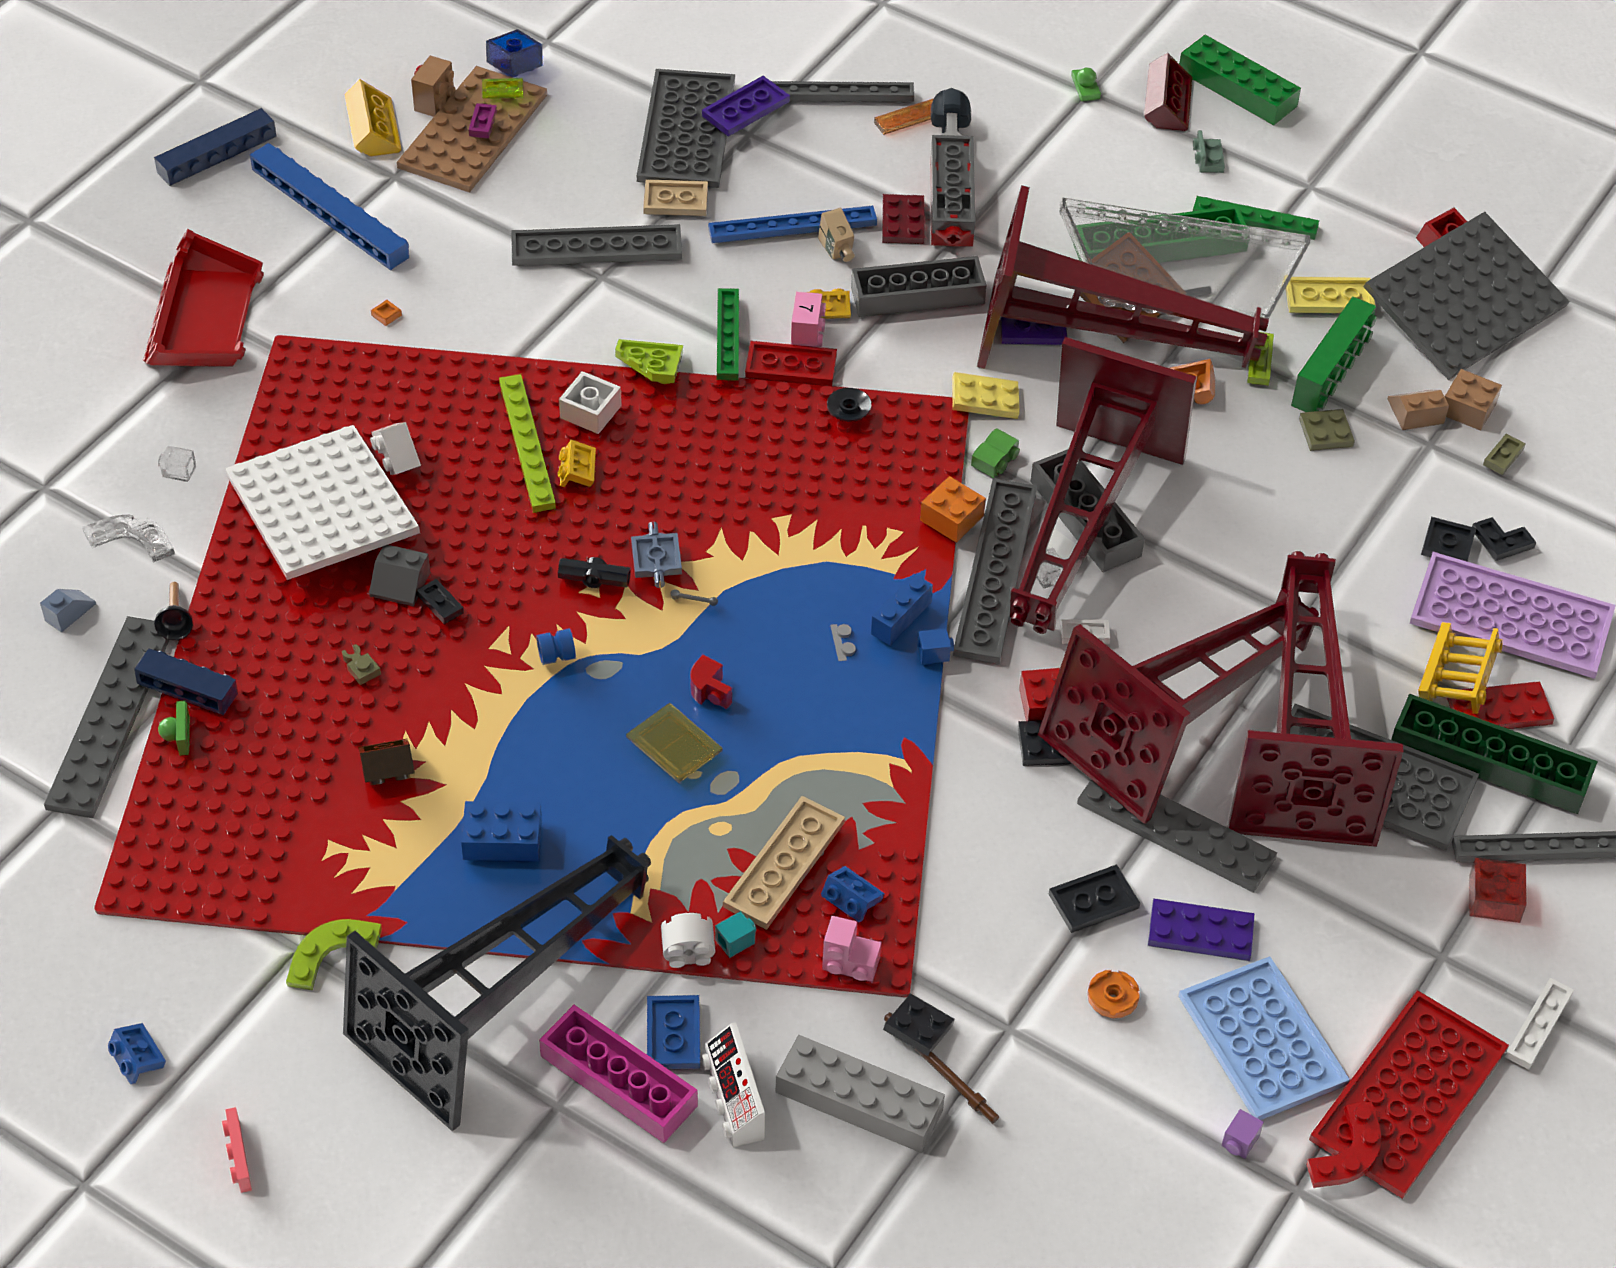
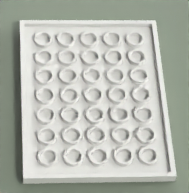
(321, 501)

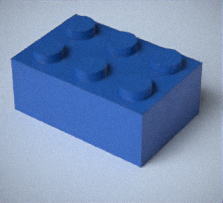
(501, 831)

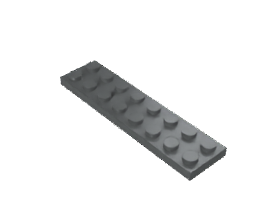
(596, 244)
(1189, 837)

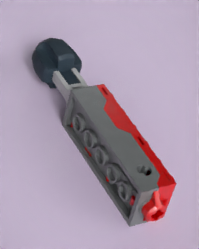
(952, 172)

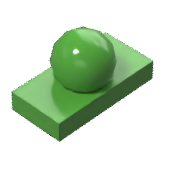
(1086, 84)
(177, 728)

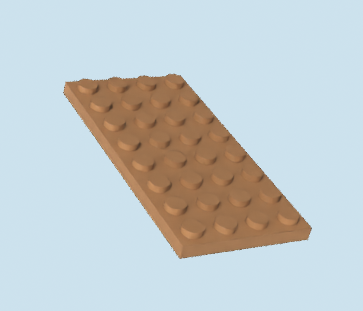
(444, 146)

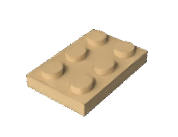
(675, 197)

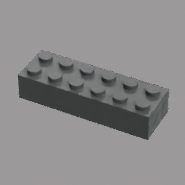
(918, 286)
(1118, 537)

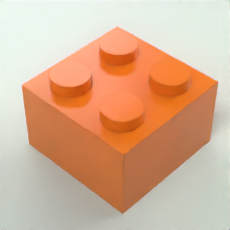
(952, 509)

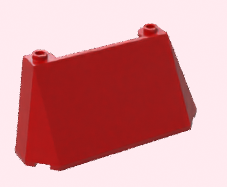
(202, 305)

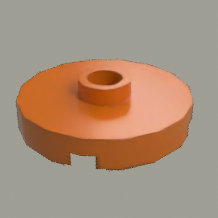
(1116, 984)

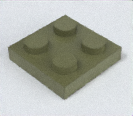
(1326, 429)

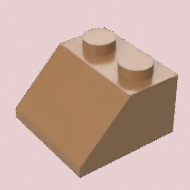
(1419, 408)

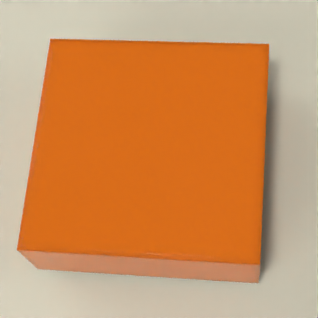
(386, 312)

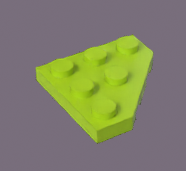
(652, 359)

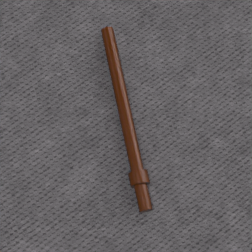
(975, 1100)

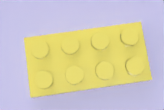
(1324, 293)

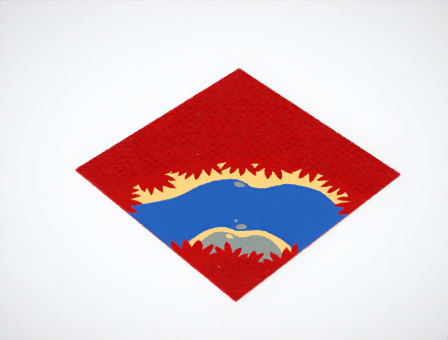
(773, 516)

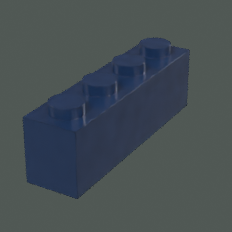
(186, 681)

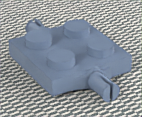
(656, 555)

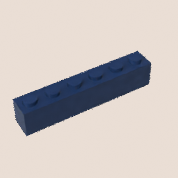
(215, 146)

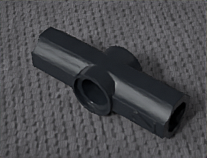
(594, 572)

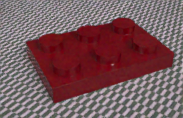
(903, 219)

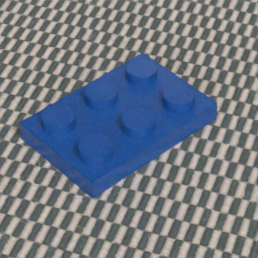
(674, 1031)

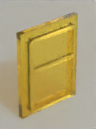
(674, 742)

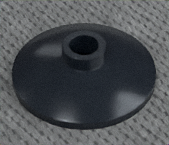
(849, 404)

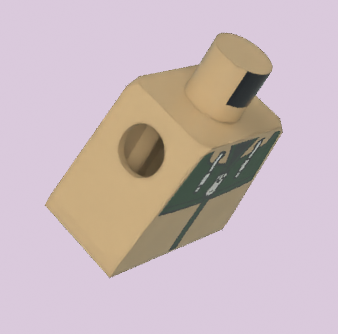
(836, 235)

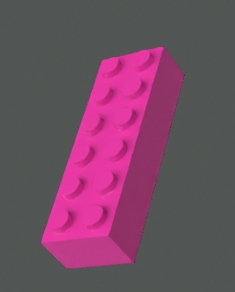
(619, 1073)

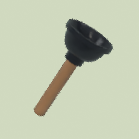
(173, 621)

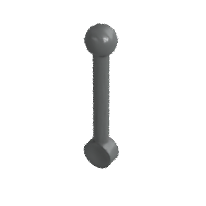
(675, 594)

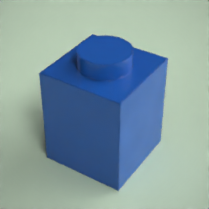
(934, 646)

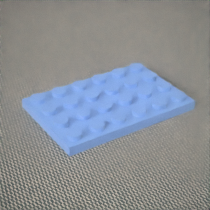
(1263, 1038)

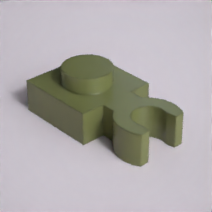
(361, 667)

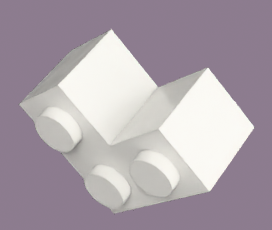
(397, 448)

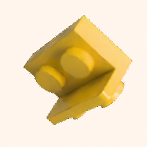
(836, 302)
(577, 464)

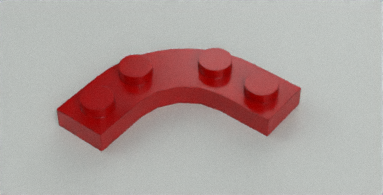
(1358, 1157)

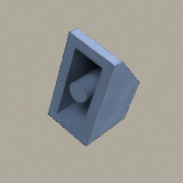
(65, 607)

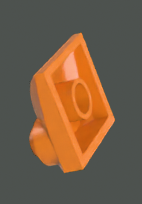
(1205, 379)

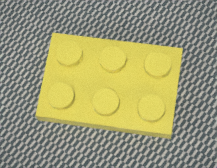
(985, 395)

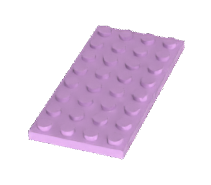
(1530, 616)

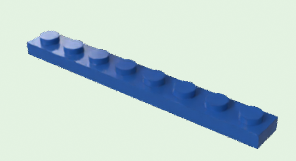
(785, 224)

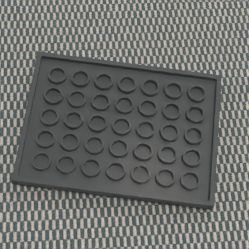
(1466, 295)

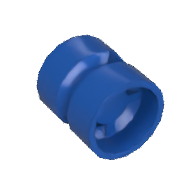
(556, 646)

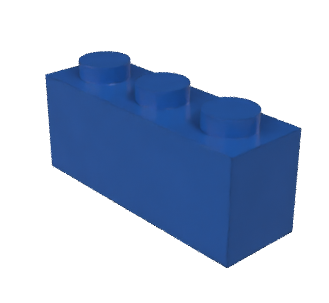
(901, 609)

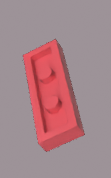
(236, 1150)

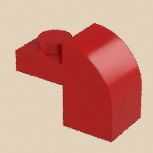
(707, 684)

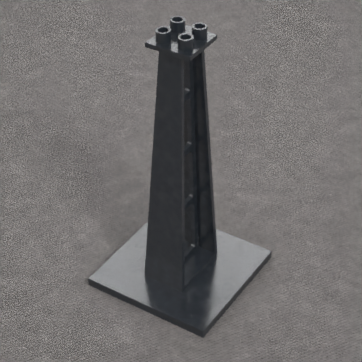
(420, 1040)

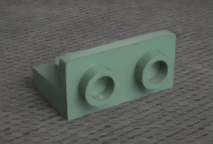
(1208, 154)

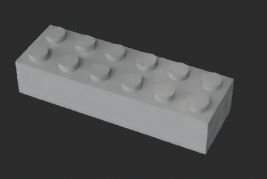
(860, 1093)

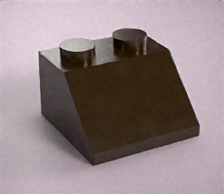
(386, 761)

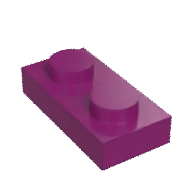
(482, 120)

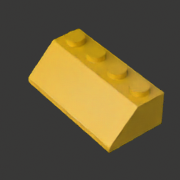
(372, 120)

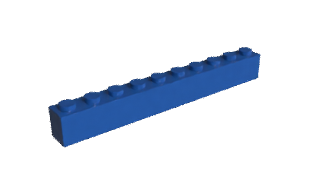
(330, 206)

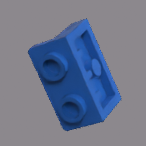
(851, 893)
(135, 1051)

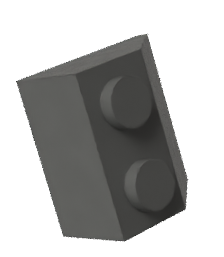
(399, 575)

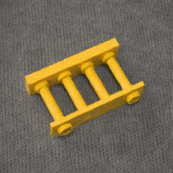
(1441, 655)

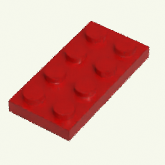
(791, 363)
(1511, 706)

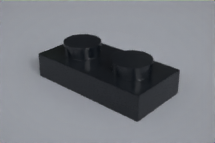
(440, 601)

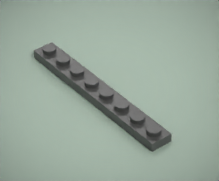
(848, 91)
(1535, 846)

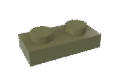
(1504, 454)

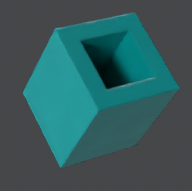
(735, 934)

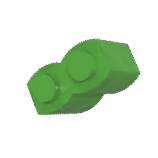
(995, 453)

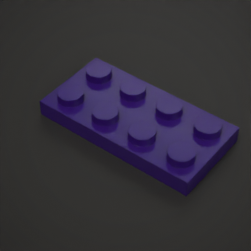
(745, 105)
(1201, 929)

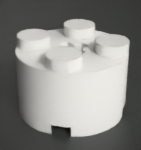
(688, 940)

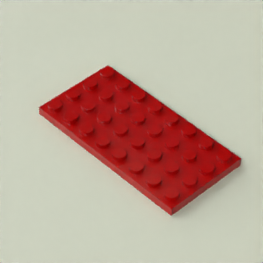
(1419, 1088)

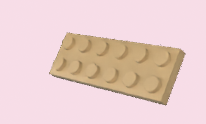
(784, 862)

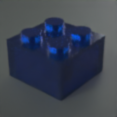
(514, 53)

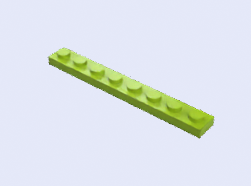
(527, 443)

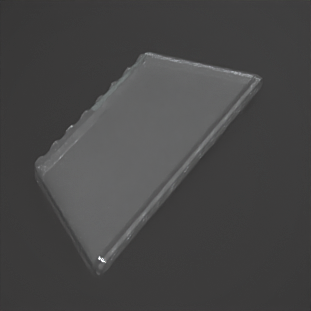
(1189, 255)

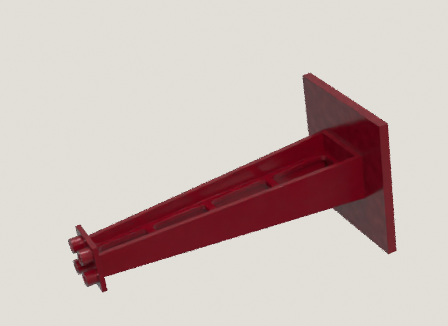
(1055, 310)
(1118, 403)
(1126, 723)
(1305, 782)

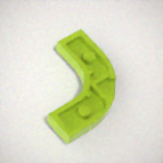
(320, 943)

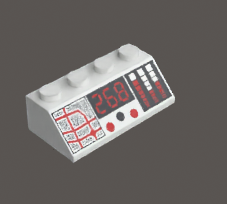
(734, 1087)

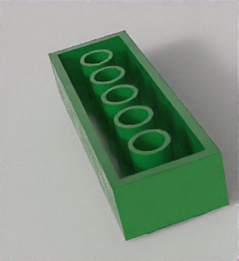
(1240, 79)
(1334, 356)

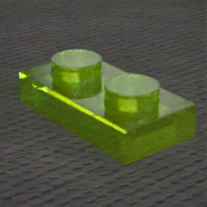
(502, 88)

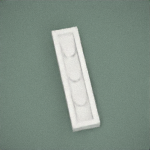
(1539, 1023)

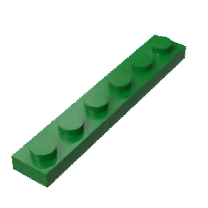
(1264, 218)
(727, 334)

